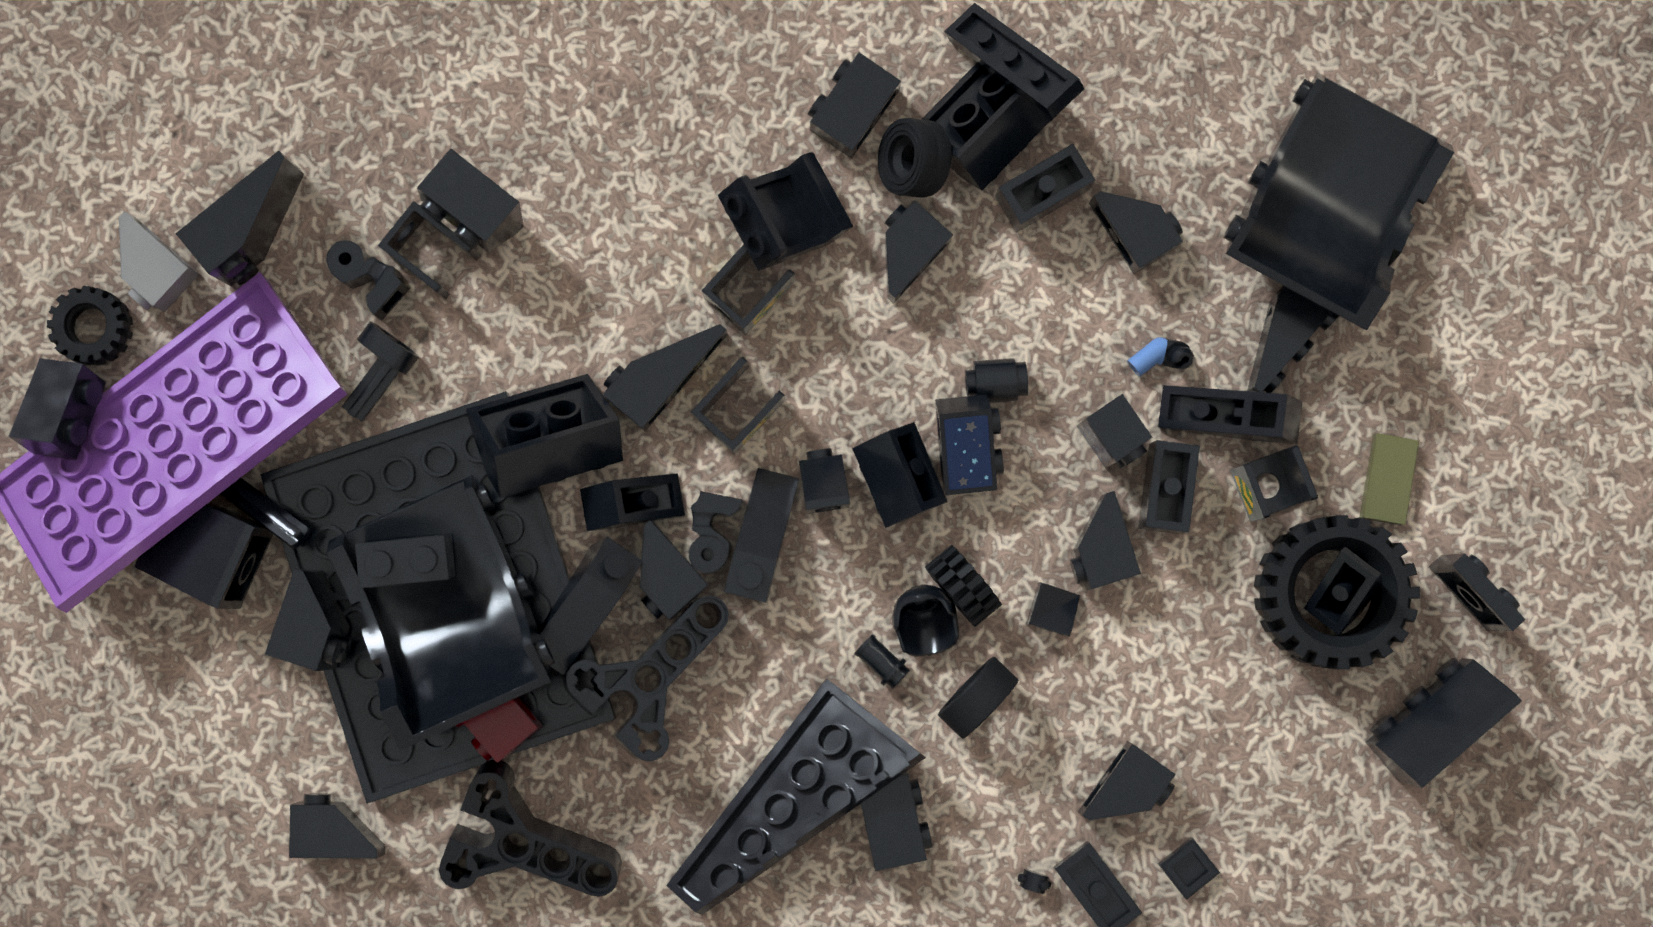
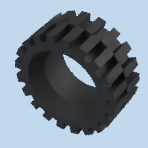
(1387, 609)

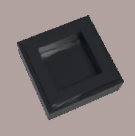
(1188, 868)

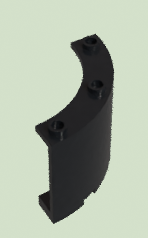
(1337, 200)
(453, 641)

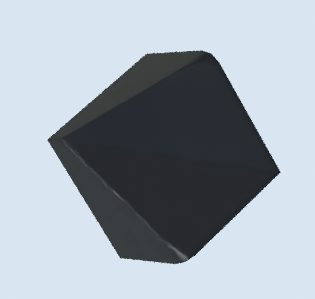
(1053, 609)

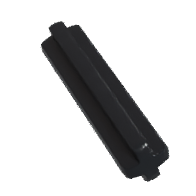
(267, 513)

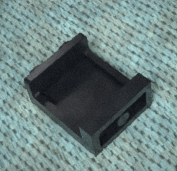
(785, 212)

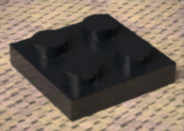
(1469, 583)

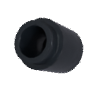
(998, 378)

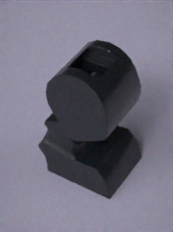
(356, 268)
(711, 549)

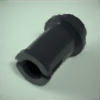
(882, 661)

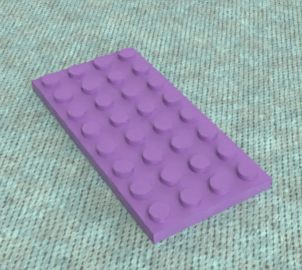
(168, 441)

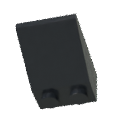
(242, 223)

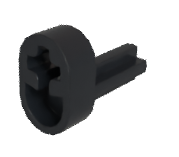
(391, 360)

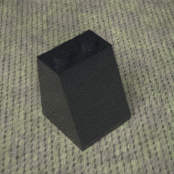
(210, 556)

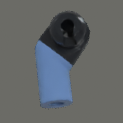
(1162, 352)

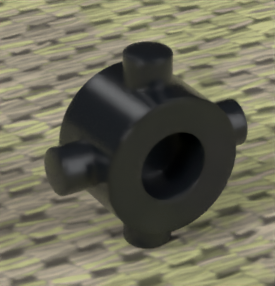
(1034, 881)

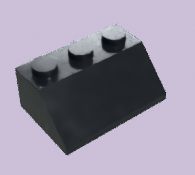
(985, 125)
(545, 435)
(1441, 721)

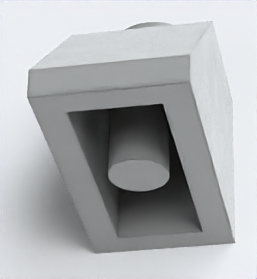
(151, 266)

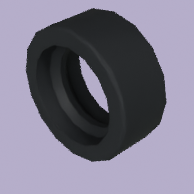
(978, 697)

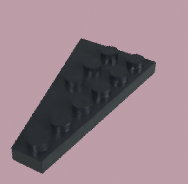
(810, 779)

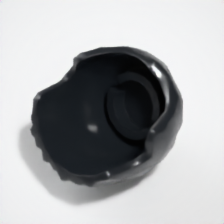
(925, 621)

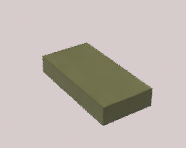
(1389, 479)

